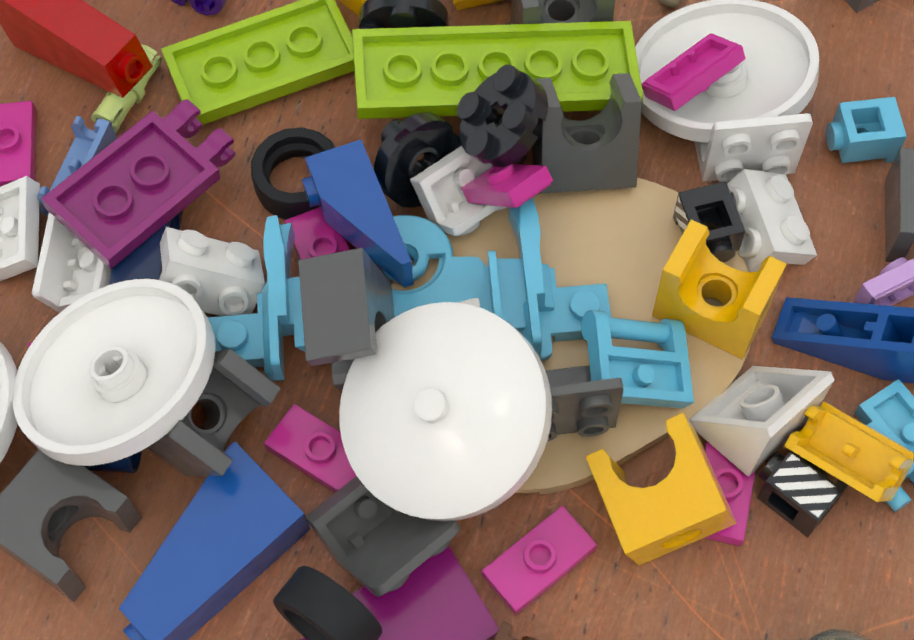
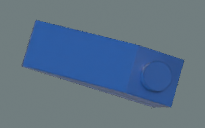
(356, 206)
(852, 335)

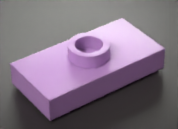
(891, 286)

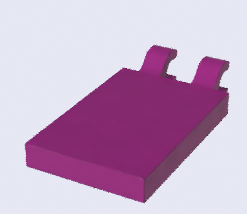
(139, 182)
(432, 605)

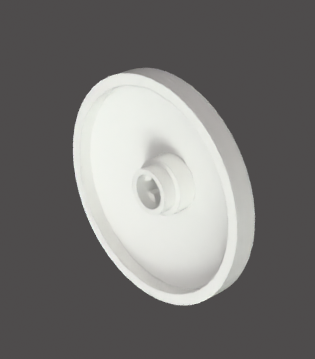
(770, 82)
(114, 372)
(446, 412)

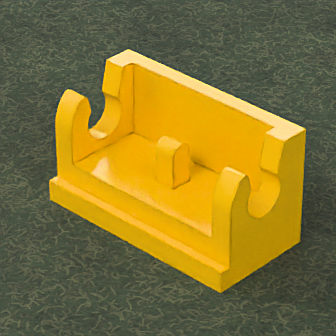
(852, 452)

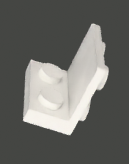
(753, 144)

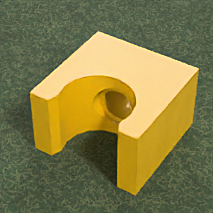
(697, 274)
(670, 513)

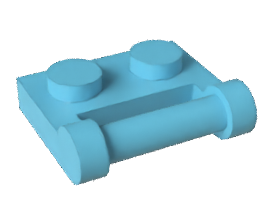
(646, 374)

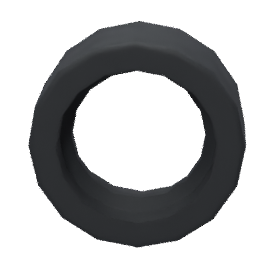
(273, 151)
(324, 608)

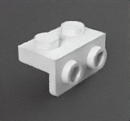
(442, 195)
(770, 219)
(19, 227)
(66, 268)
(214, 272)

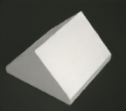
(760, 413)

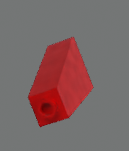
(77, 41)

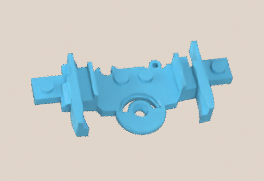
(512, 288)

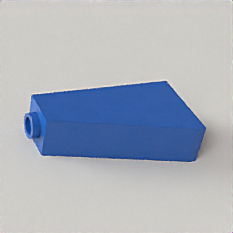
(213, 552)

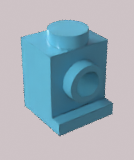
(866, 130)

